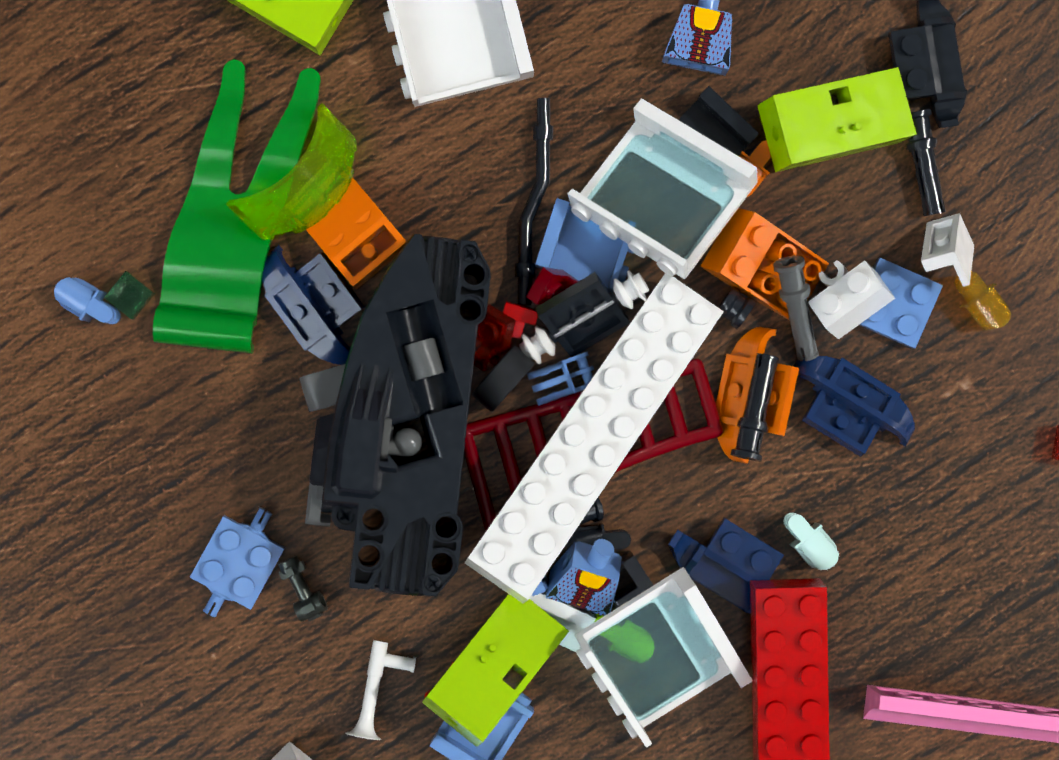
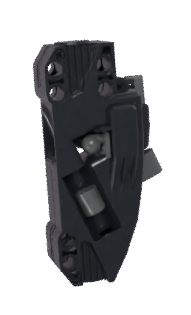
(403, 365)

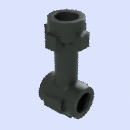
(309, 605)

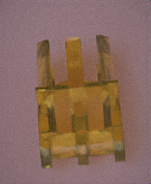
(983, 303)

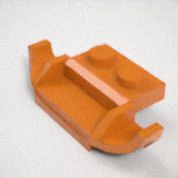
(735, 388)

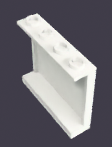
(457, 46)

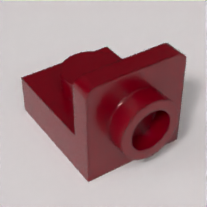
(550, 283)

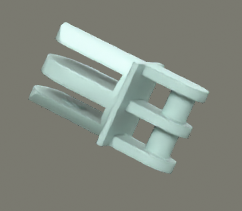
(811, 542)

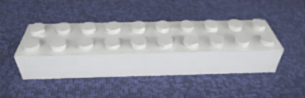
(593, 439)

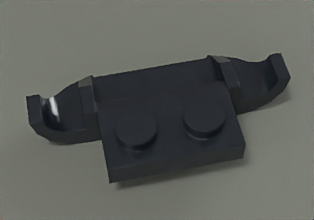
(931, 62)

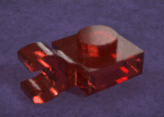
(495, 334)

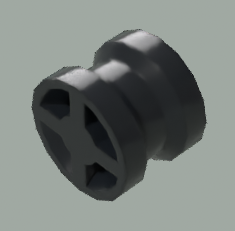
(736, 307)

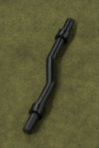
(542, 135)

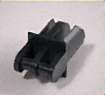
(589, 534)

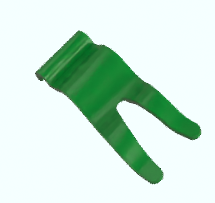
(211, 256)

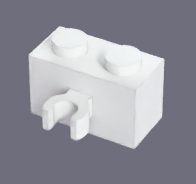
(850, 298)

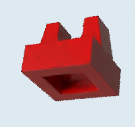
(521, 315)

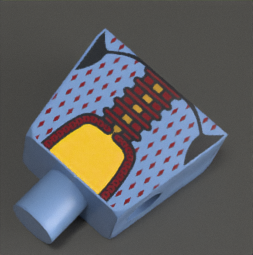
(701, 39)
(586, 577)

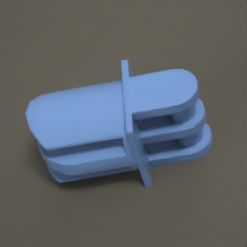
(85, 301)
(584, 370)

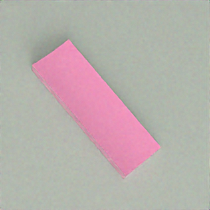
(962, 713)

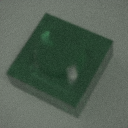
(129, 295)

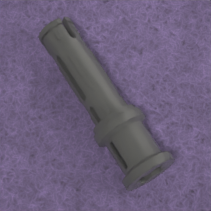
(795, 294)

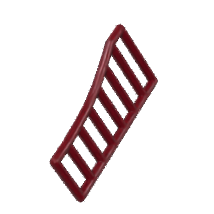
(563, 405)

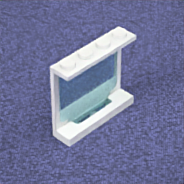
(665, 190)
(658, 652)

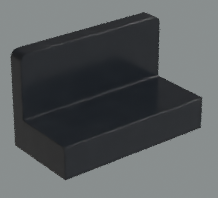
(719, 122)
(640, 580)

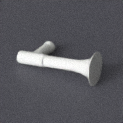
(377, 662)

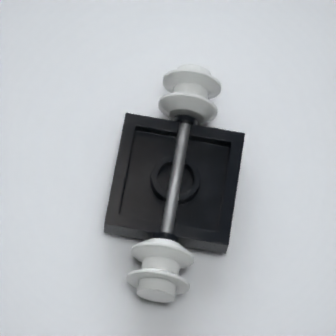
(583, 315)

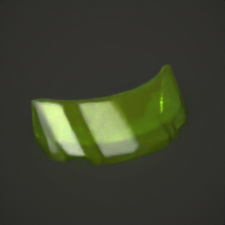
(308, 189)

